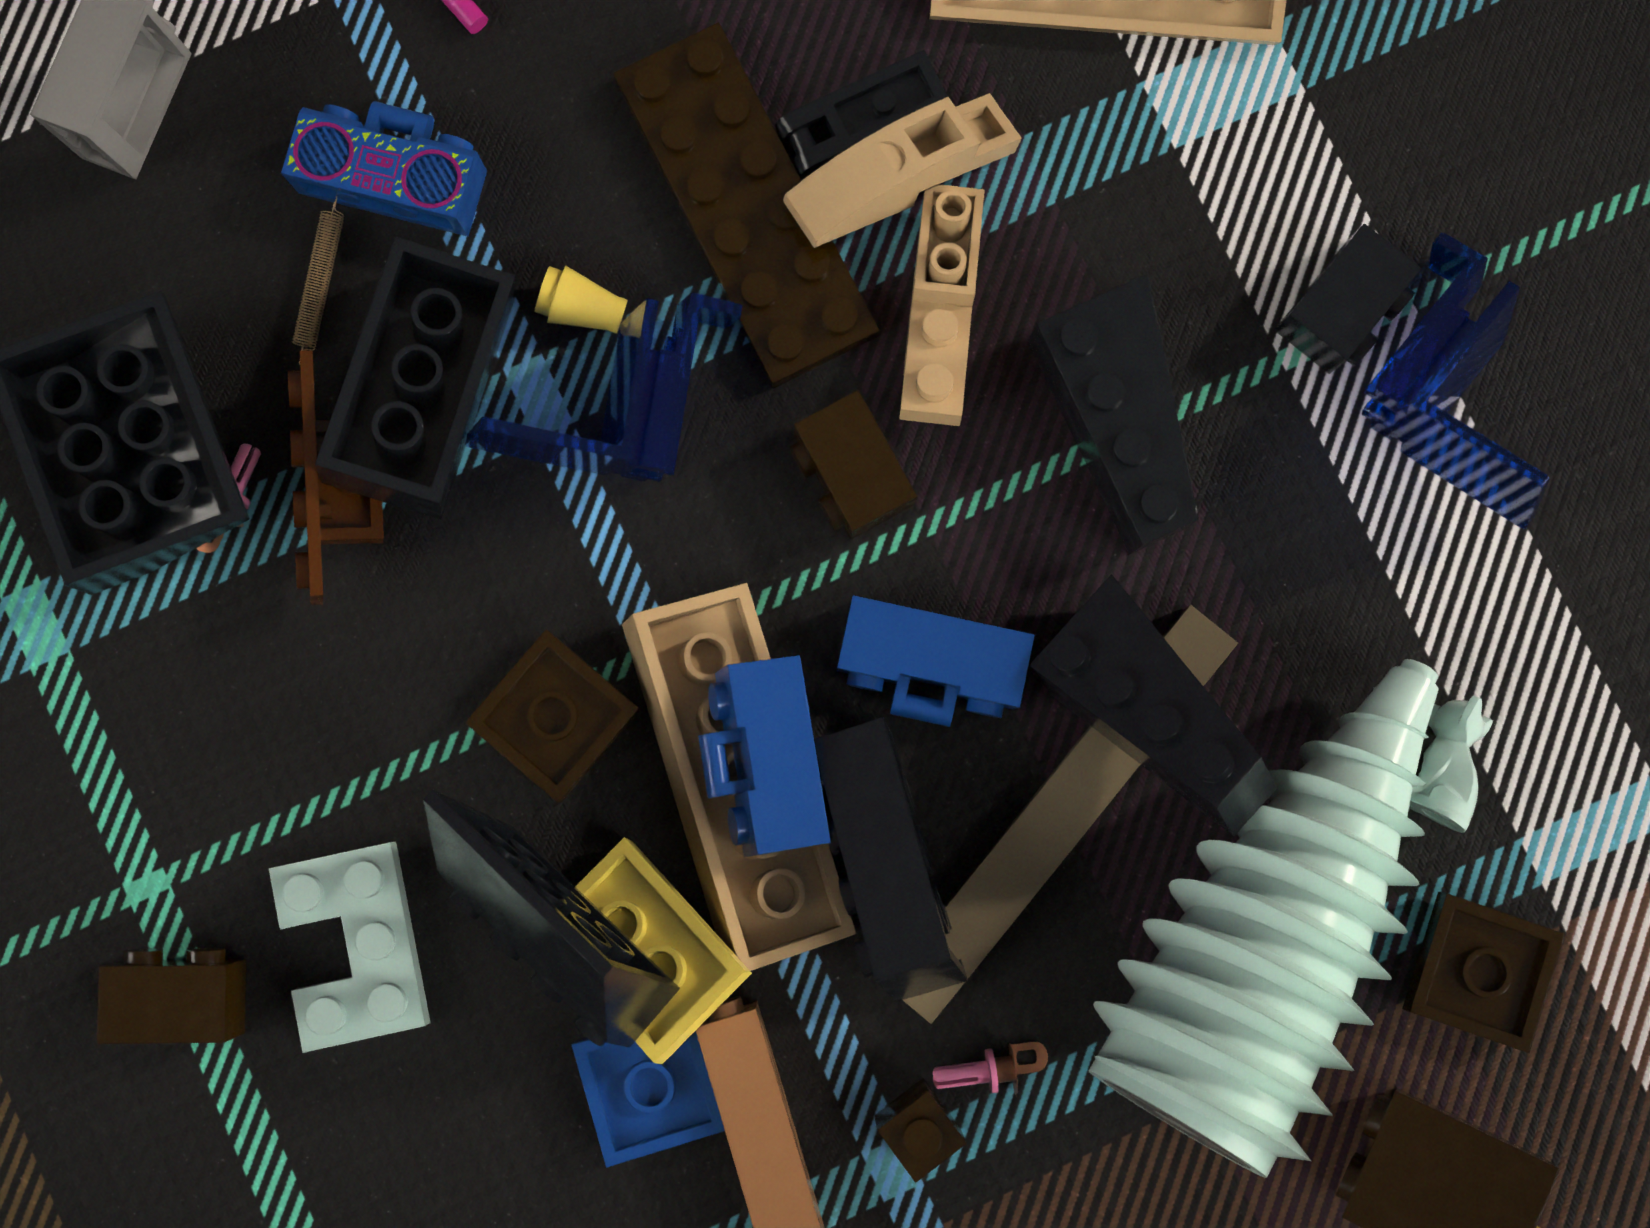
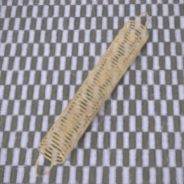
(326, 277)

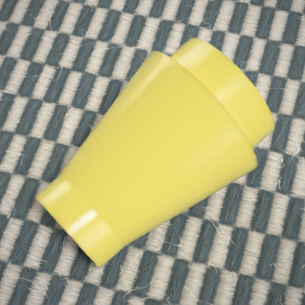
(578, 302)

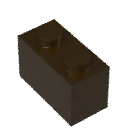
(852, 465)
(171, 999)

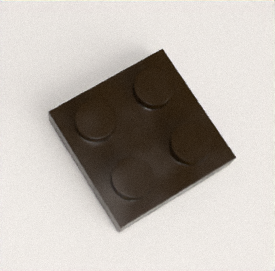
(553, 716)
(1483, 971)

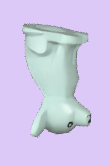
(1448, 766)

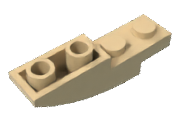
(898, 162)
(942, 305)

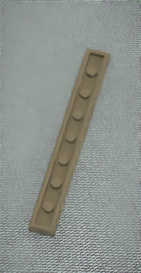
(1054, 822)

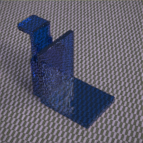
(1431, 374)
(642, 402)

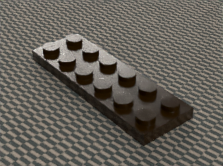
(731, 188)

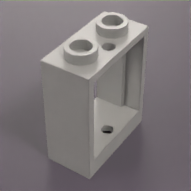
(112, 82)

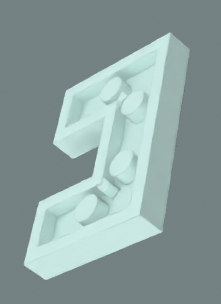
(383, 958)

